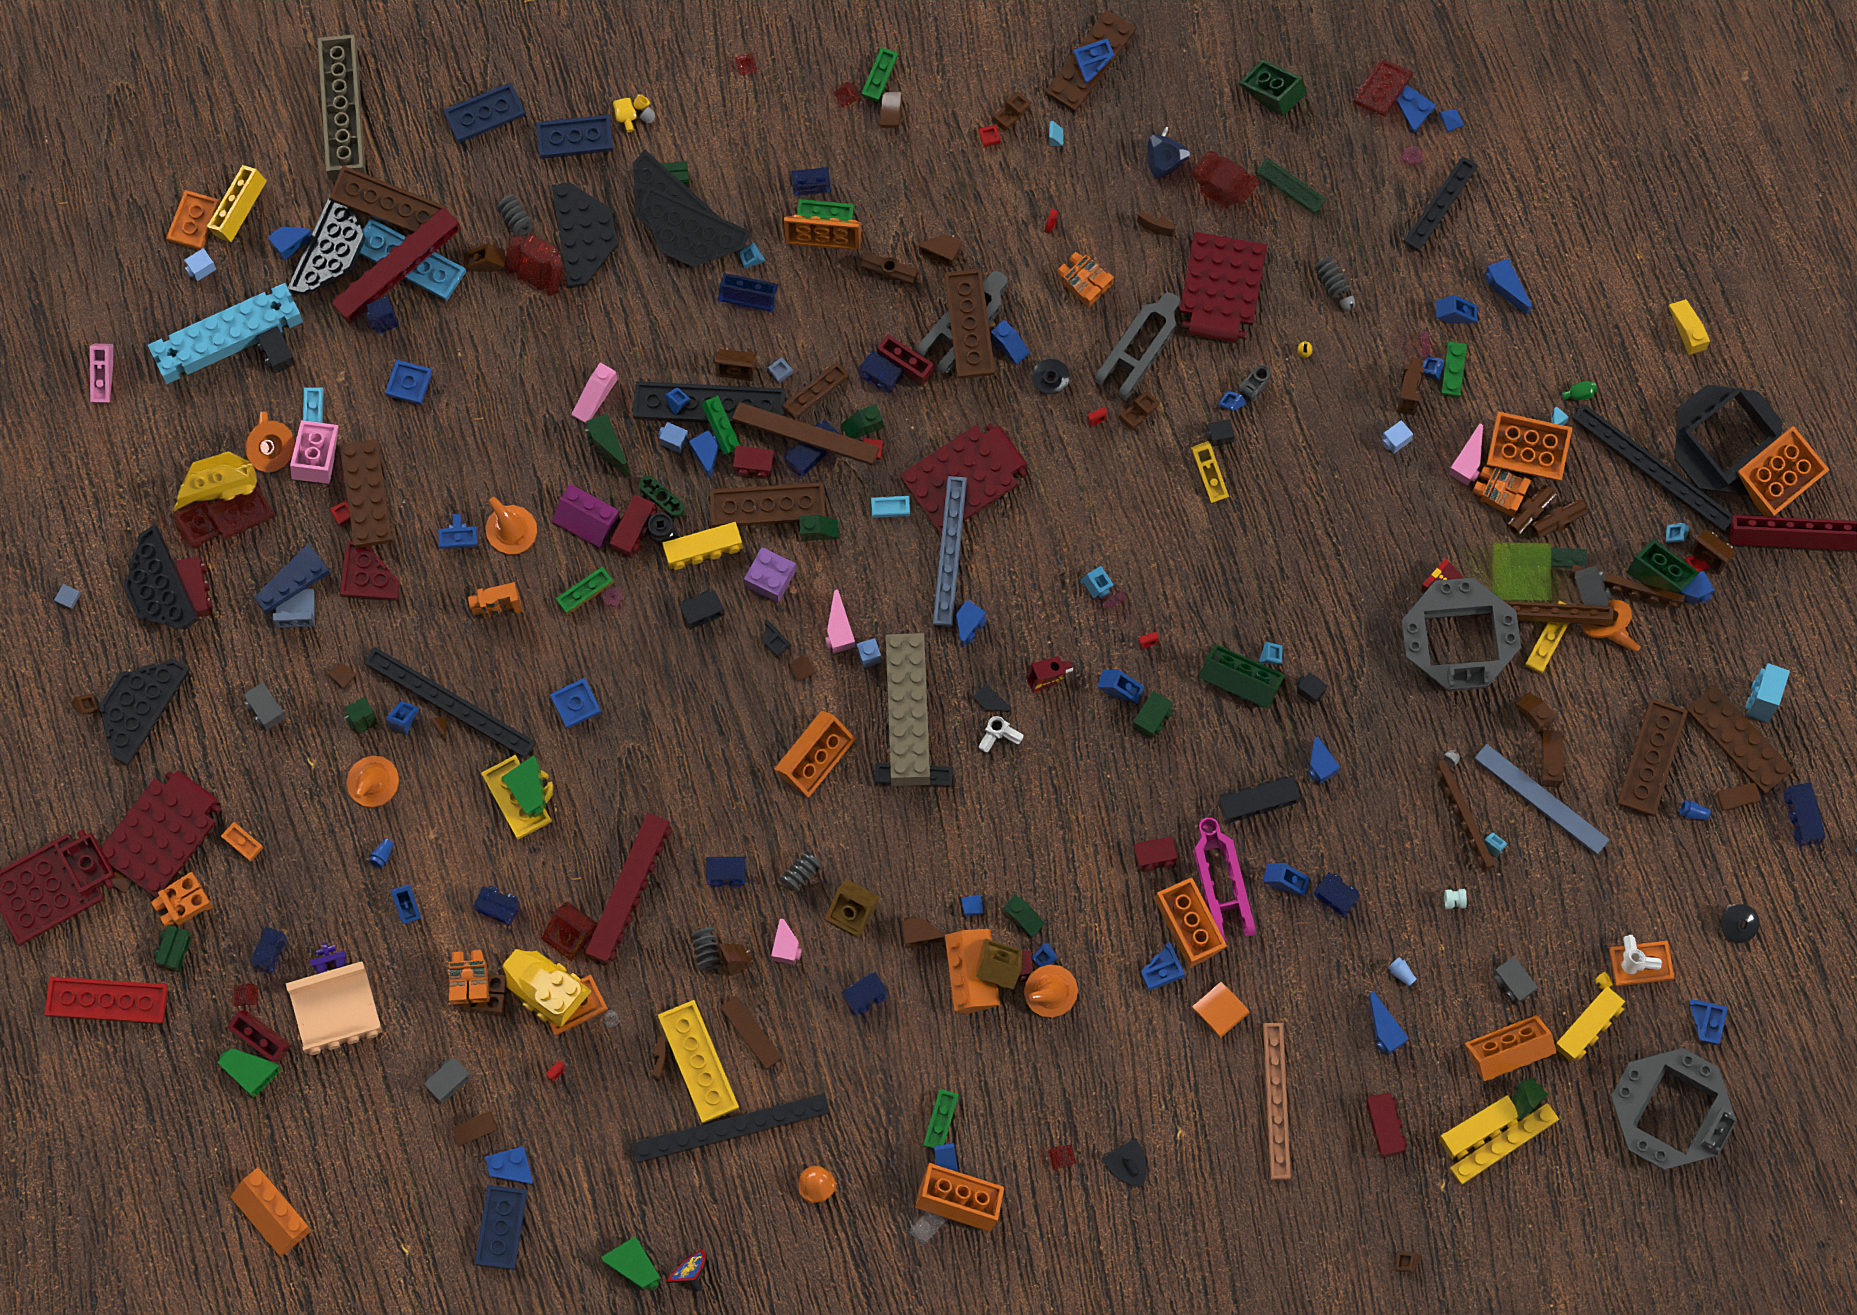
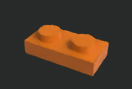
(242, 841)

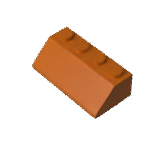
(815, 753)
(1190, 922)
(963, 954)
(1511, 1047)
(960, 1197)
(270, 1212)

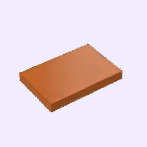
(191, 220)
(1652, 950)
(589, 1008)

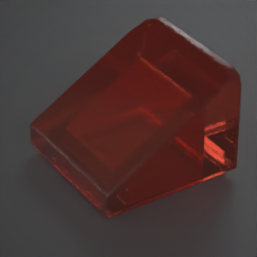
(745, 63)
(847, 94)
(245, 995)
(1062, 1157)

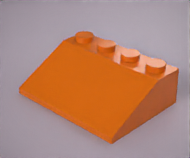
(822, 232)
(1529, 446)
(1781, 472)

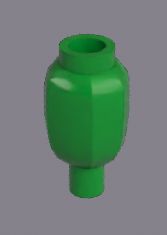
(1581, 391)

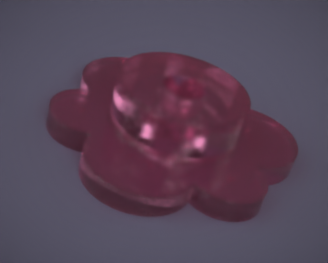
(1412, 155)
(616, 592)

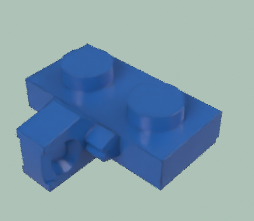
(457, 535)

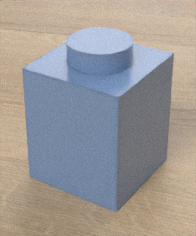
(673, 437)
(869, 653)

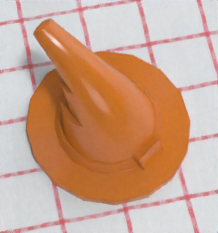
(269, 445)
(510, 528)
(1617, 631)
(372, 781)
(1050, 991)

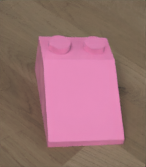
(314, 452)

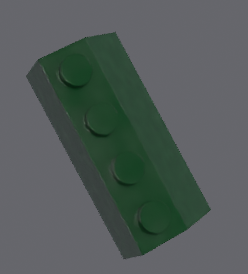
(1241, 676)

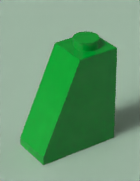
(527, 786)
(248, 1070)
(633, 1264)

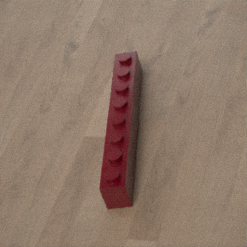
(396, 265)
(1793, 532)
(628, 889)

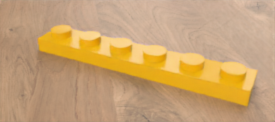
(1504, 1144)

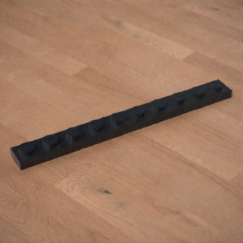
(1653, 468)
(450, 702)
(730, 1128)

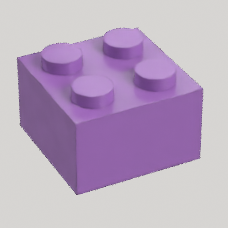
(770, 574)

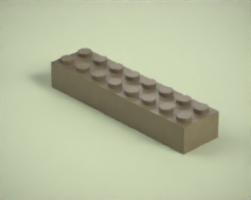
(341, 104)
(907, 709)

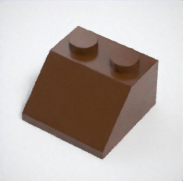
(735, 364)
(1712, 551)

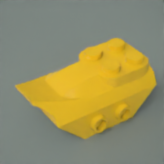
(217, 477)
(544, 986)

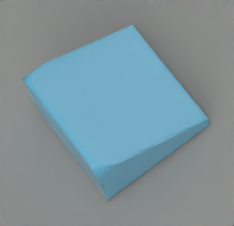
(1055, 134)

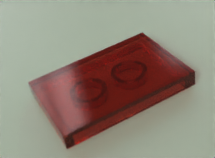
(1383, 87)
(240, 513)

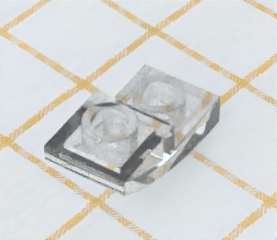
(927, 1227)

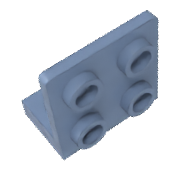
(296, 611)

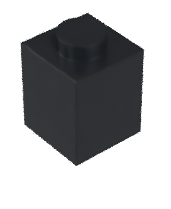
(1220, 433)
(1311, 688)

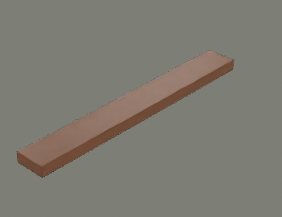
(1276, 1101)

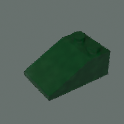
(1274, 87)
(603, 438)
(1661, 568)

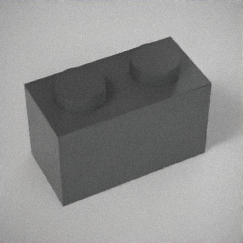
(1592, 587)
(264, 706)
(1514, 981)
(447, 1080)

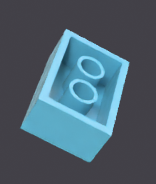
(1766, 692)

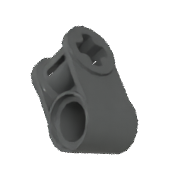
(1252, 385)

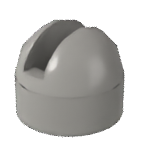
(648, 115)
(1348, 303)
(1451, 758)

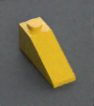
(1689, 327)
(1209, 471)

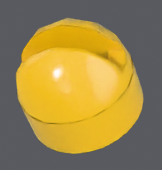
(641, 103)
(1300, 349)
(1604, 980)

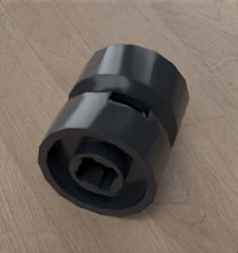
(663, 531)

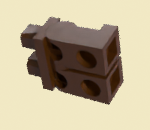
(1411, 381)
(497, 999)

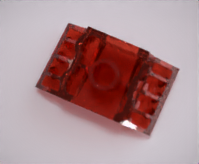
(1223, 179)
(534, 262)

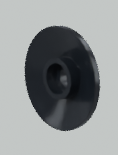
(1051, 368)
(1731, 923)

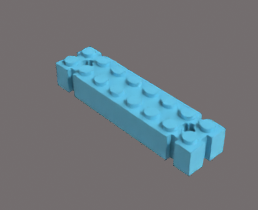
(224, 333)

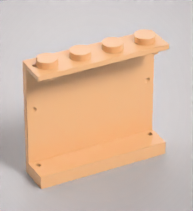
(334, 1008)

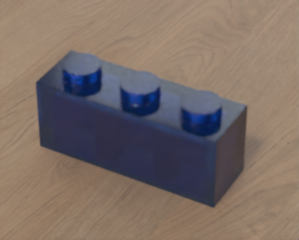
(748, 292)
(805, 457)
(1804, 814)

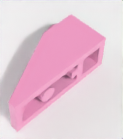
(101, 372)
(595, 392)
(1468, 462)
(839, 631)

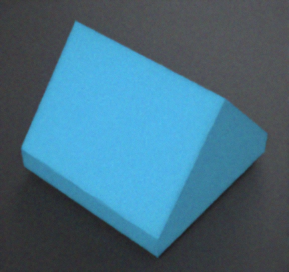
(1558, 417)
(1494, 844)

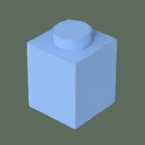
(199, 265)
(1397, 437)

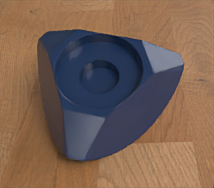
(1165, 155)

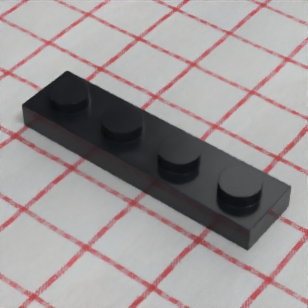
(939, 775)

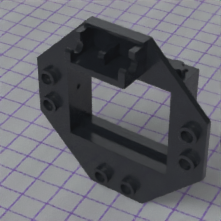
(1695, 459)

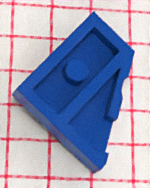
(1093, 58)
(1414, 107)
(1163, 969)
(1708, 1020)
(510, 1166)

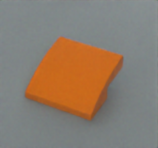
(1220, 1009)

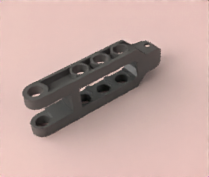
(994, 286)
(1167, 308)

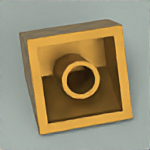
(852, 907)
(999, 964)

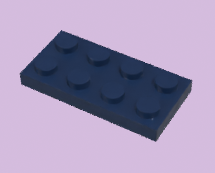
(484, 112)
(574, 136)
(501, 1227)

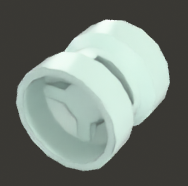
(1455, 899)

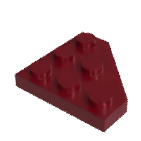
(367, 575)

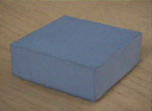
(780, 370)
(67, 596)

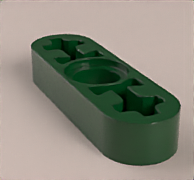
(661, 489)

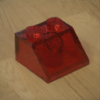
(569, 930)

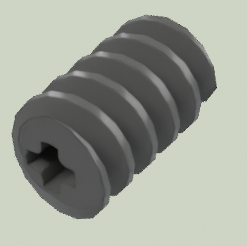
(514, 215)
(1331, 278)
(800, 871)
(704, 949)

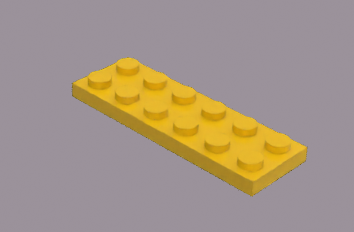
(698, 1061)

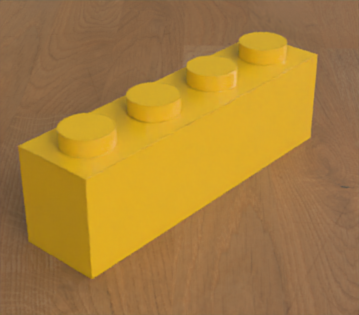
(236, 203)
(702, 545)
(1589, 1024)
(1479, 1127)

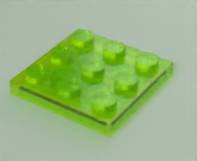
(1522, 571)

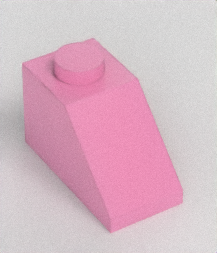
(786, 945)

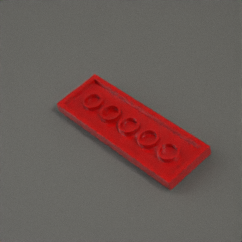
(106, 1000)

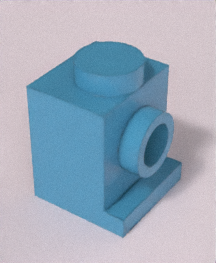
(1097, 583)

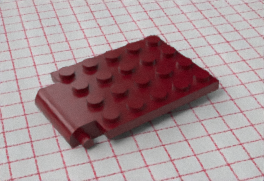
(1221, 286)
(983, 459)
(161, 831)
(53, 885)

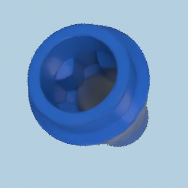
(1692, 810)
(381, 854)

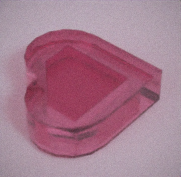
(1425, 343)
(1115, 600)

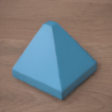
(751, 256)
(1676, 533)
(1271, 654)

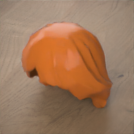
(816, 1184)

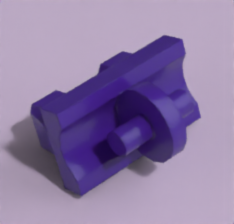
(337, 958)

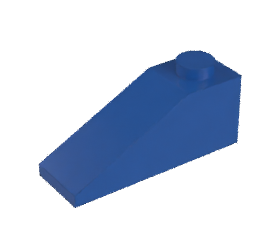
(1506, 283)
(1386, 1029)

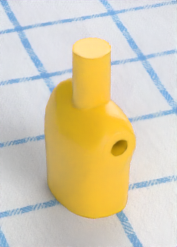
(625, 112)

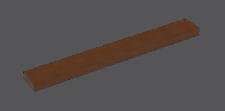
(806, 433)

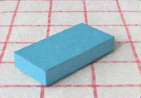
(890, 506)

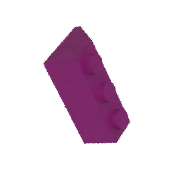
(585, 516)

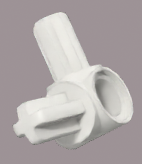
(1005, 731)
(1635, 959)

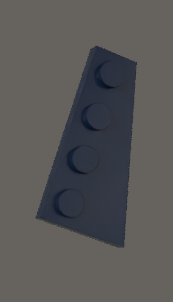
(295, 577)

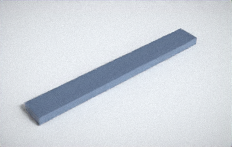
(949, 551)
(1541, 799)

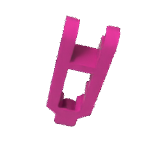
(1210, 839)

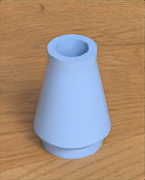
(1402, 971)

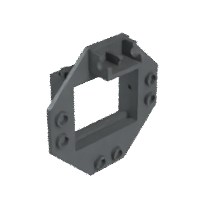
(1456, 599)
(1639, 1085)

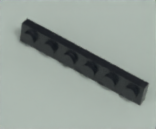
(1440, 204)

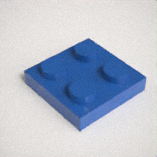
(408, 382)
(575, 703)

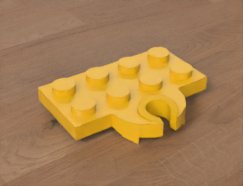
(510, 807)

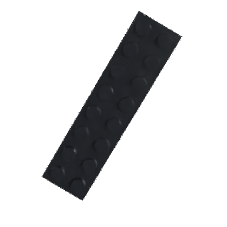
(652, 404)

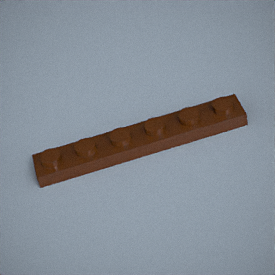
(1638, 590)
(1563, 613)
(1467, 823)

